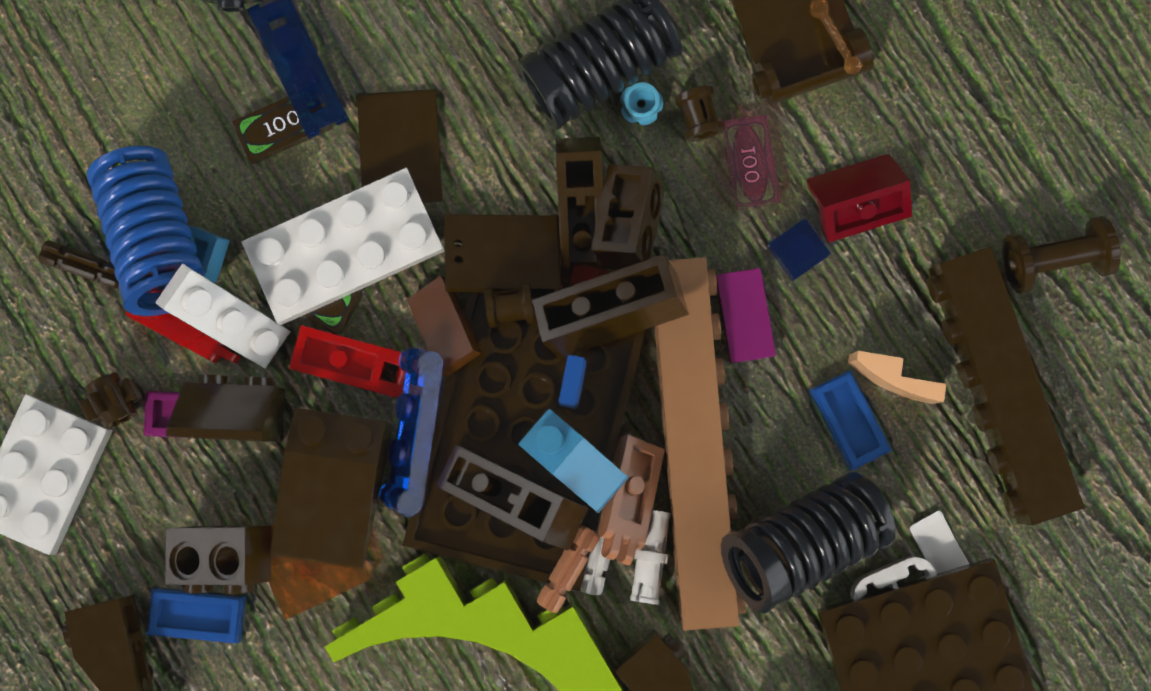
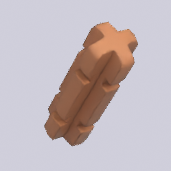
(568, 569)

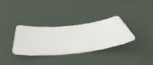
(938, 543)

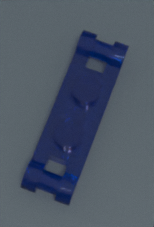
(298, 66)
(413, 442)

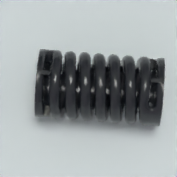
(633, 52)
(808, 541)

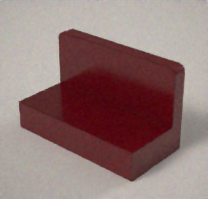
(861, 197)

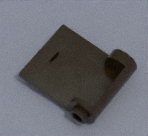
(794, 48)

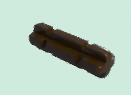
(78, 263)

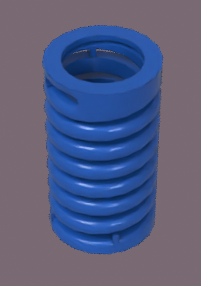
(142, 224)

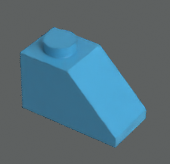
(573, 460)

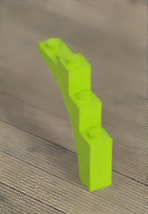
(435, 606)

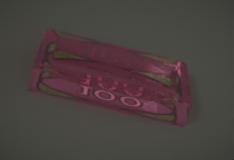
(750, 162)

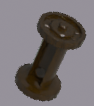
(1097, 246)

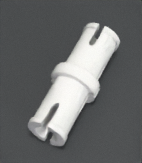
(651, 560)

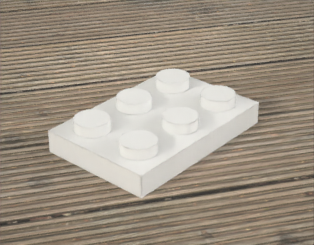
(46, 471)

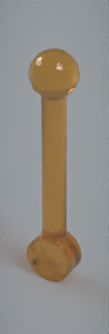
(819, 9)

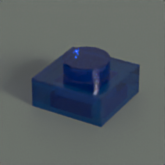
(798, 250)

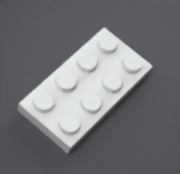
(342, 246)

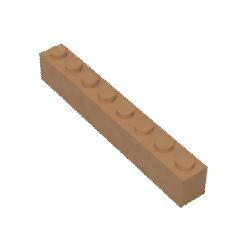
(696, 454)

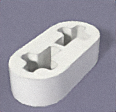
(890, 575)

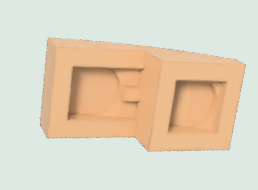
(886, 373)

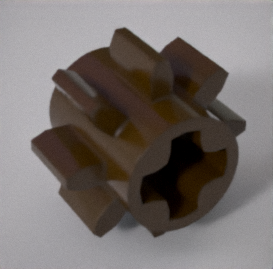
(111, 400)

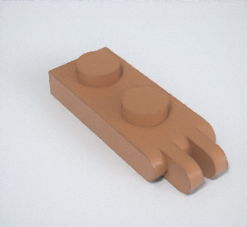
(628, 513)

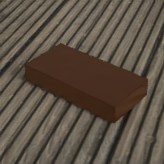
(444, 325)

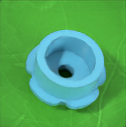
(641, 92)

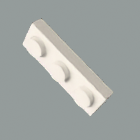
(222, 316)

